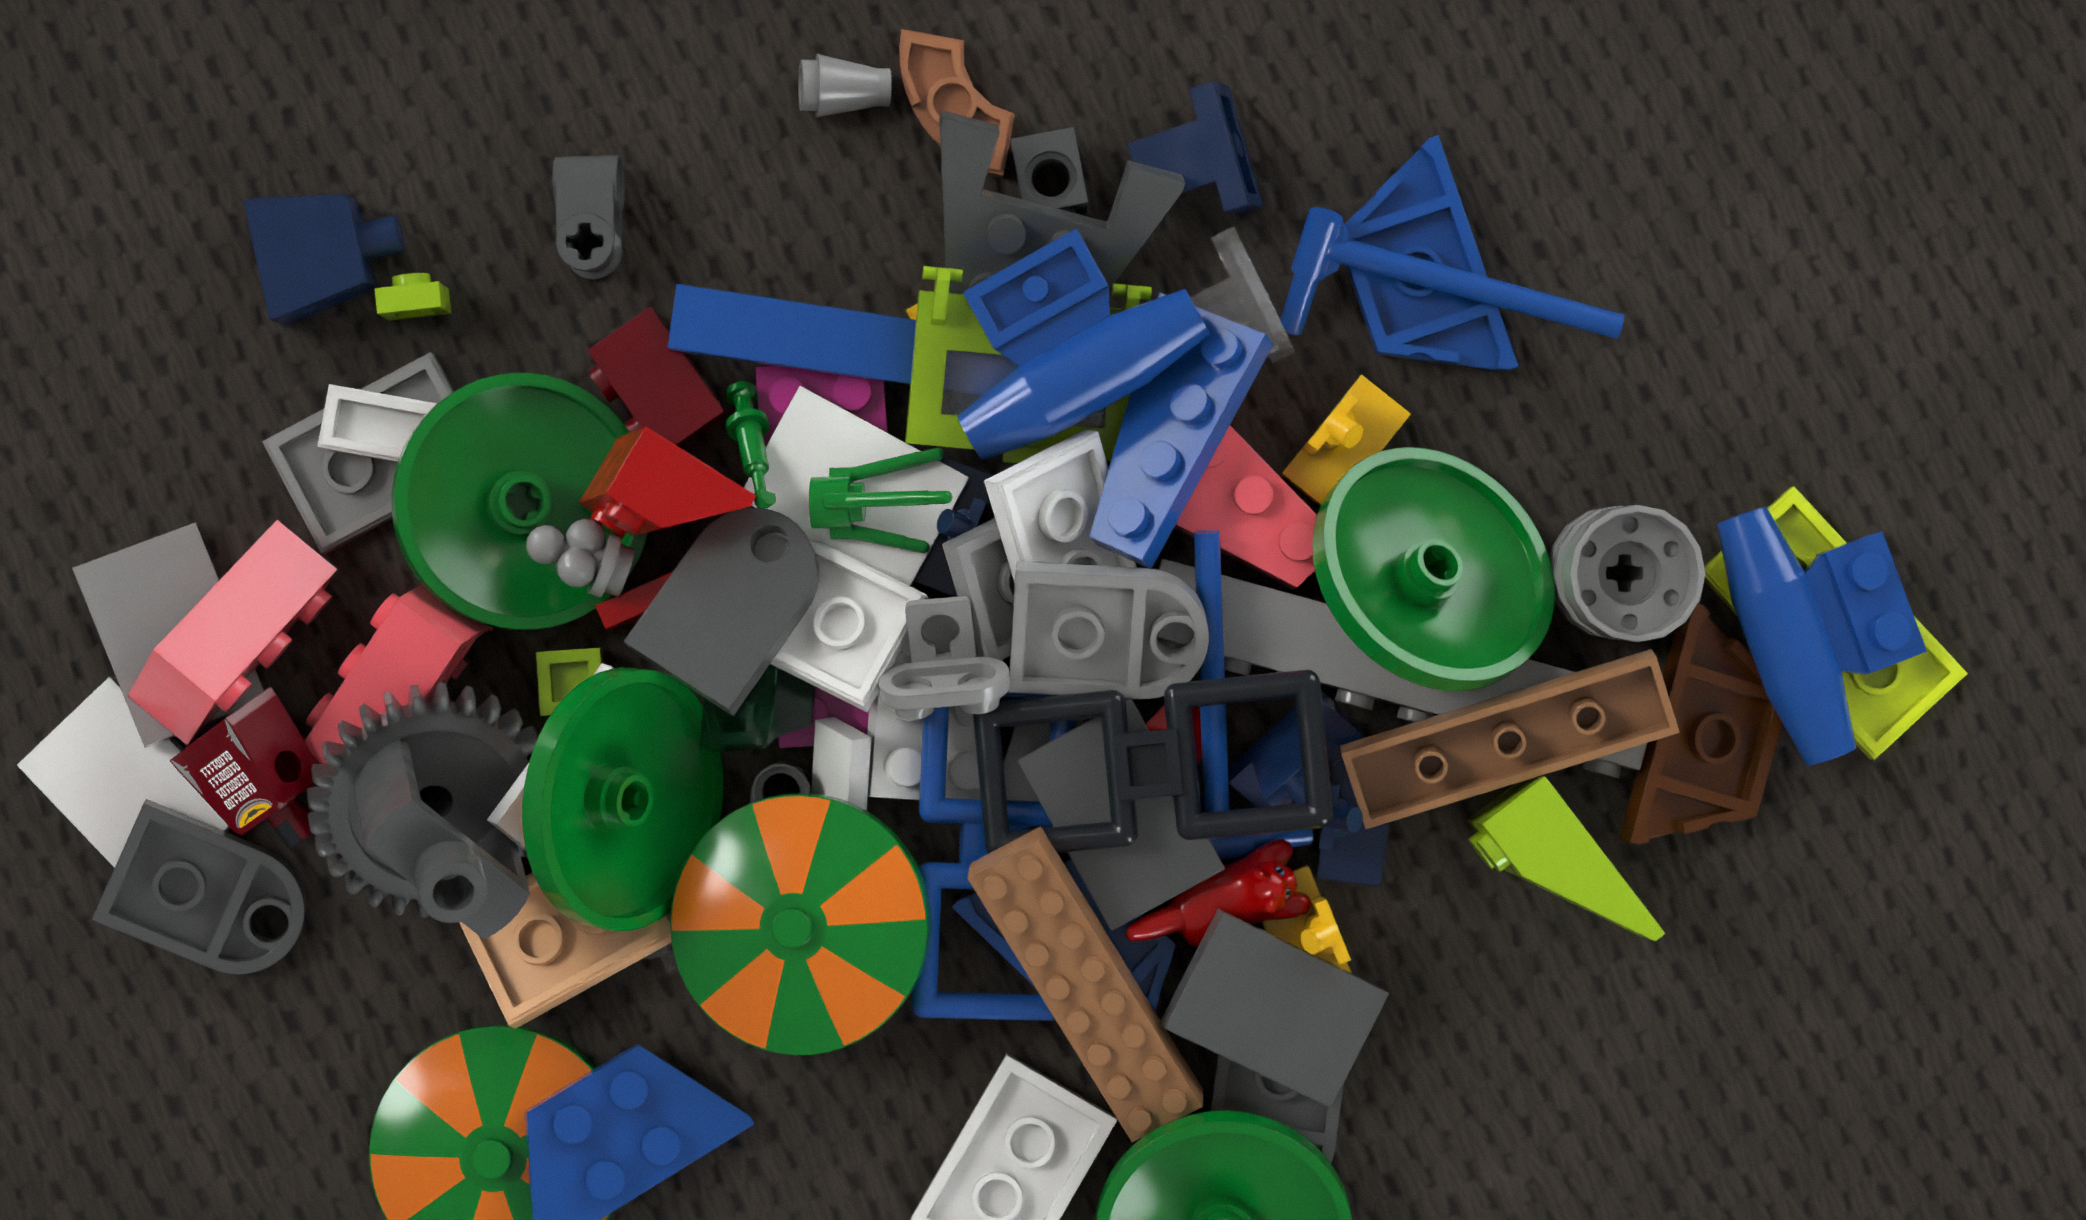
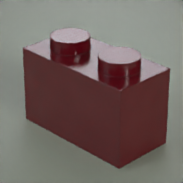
(654, 382)

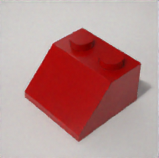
(657, 486)

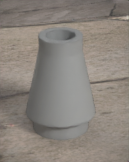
(841, 86)

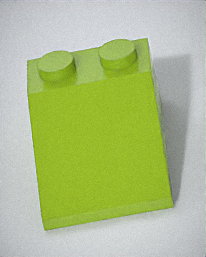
(1543, 842)

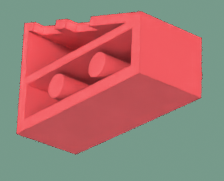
(1255, 512)
(233, 631)
(413, 645)

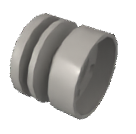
(1662, 580)

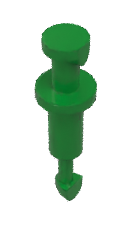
(748, 428)

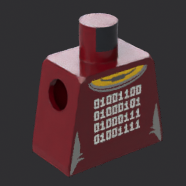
(253, 769)

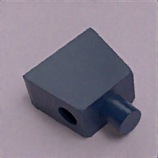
(316, 252)

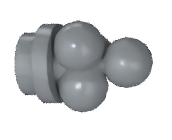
(584, 557)

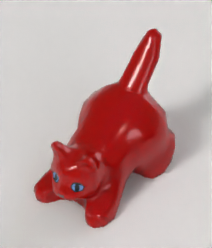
(1251, 888)

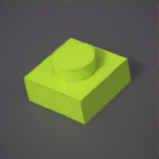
(412, 297)
(561, 672)

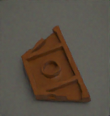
(1724, 742)

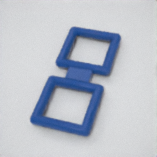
(937, 876)

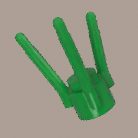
(839, 502)

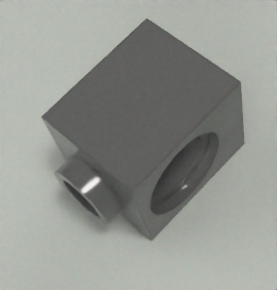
(1054, 150)

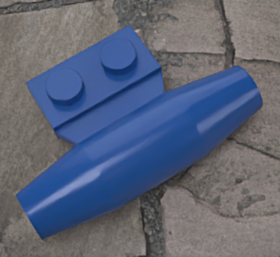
(1069, 351)
(1815, 624)

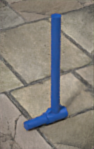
(1326, 246)
(1214, 717)

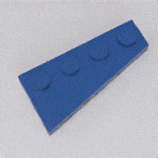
(1172, 436)

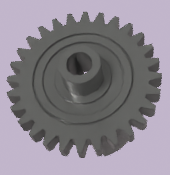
(419, 842)

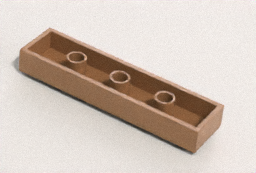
(1509, 738)
(1085, 984)

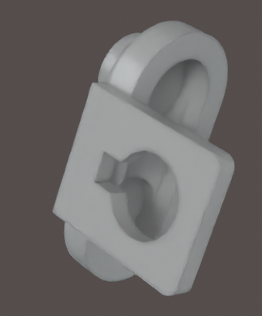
(943, 677)

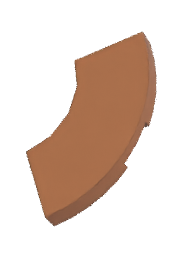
(939, 81)

